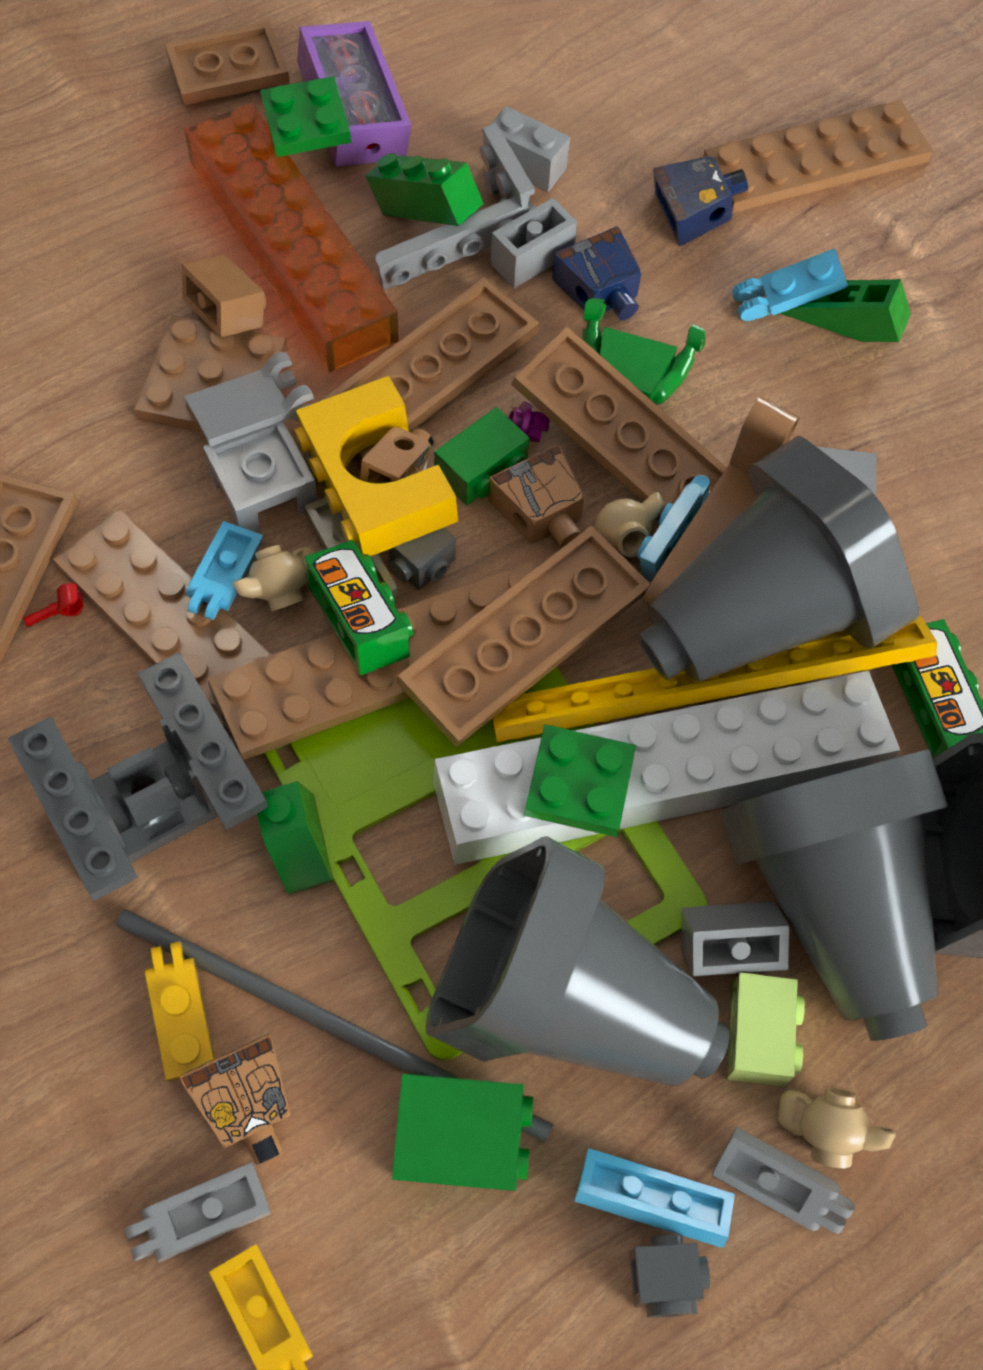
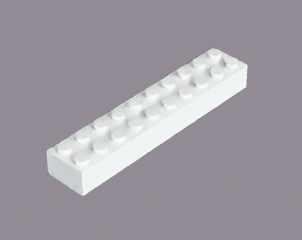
(680, 764)

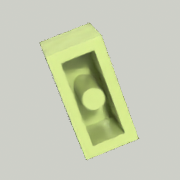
(764, 1030)

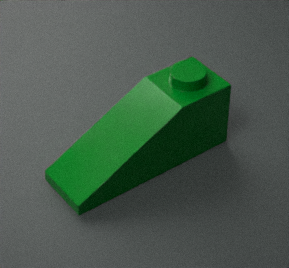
(860, 311)

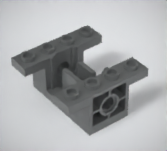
(148, 795)

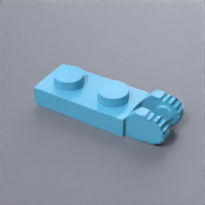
(790, 286)

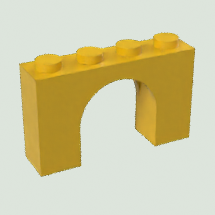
(373, 513)

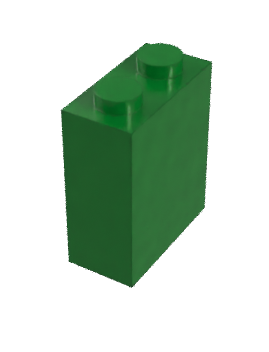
(461, 1132)

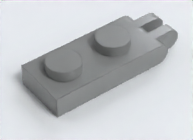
(782, 1183)
(200, 1214)

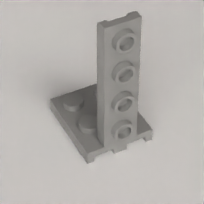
(449, 242)

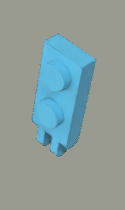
(672, 525)
(224, 563)

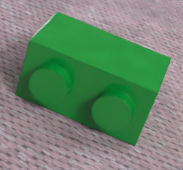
(481, 452)

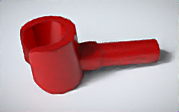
(68, 604)

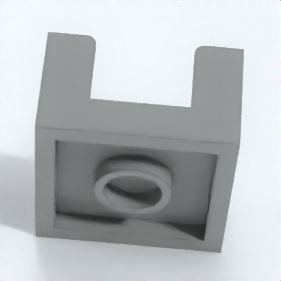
(260, 473)

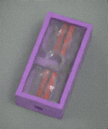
(365, 86)

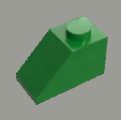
(295, 837)

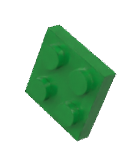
(305, 116)
(580, 780)

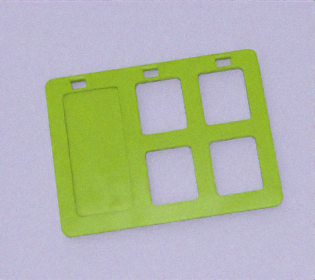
(386, 765)

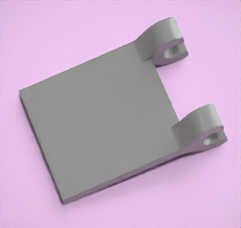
(248, 402)

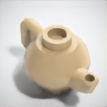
(628, 522)
(276, 577)
(833, 1125)

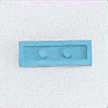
(655, 1198)

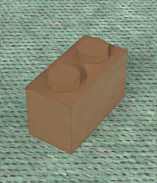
(223, 295)

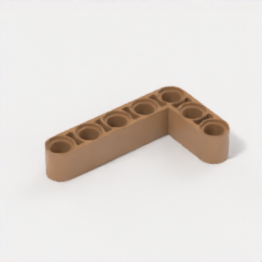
(762, 432)

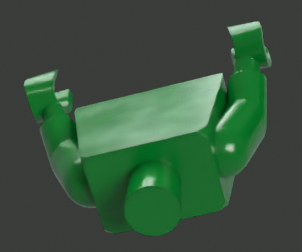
(643, 361)

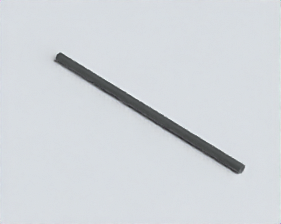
(299, 1007)

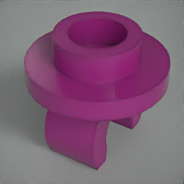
(530, 422)

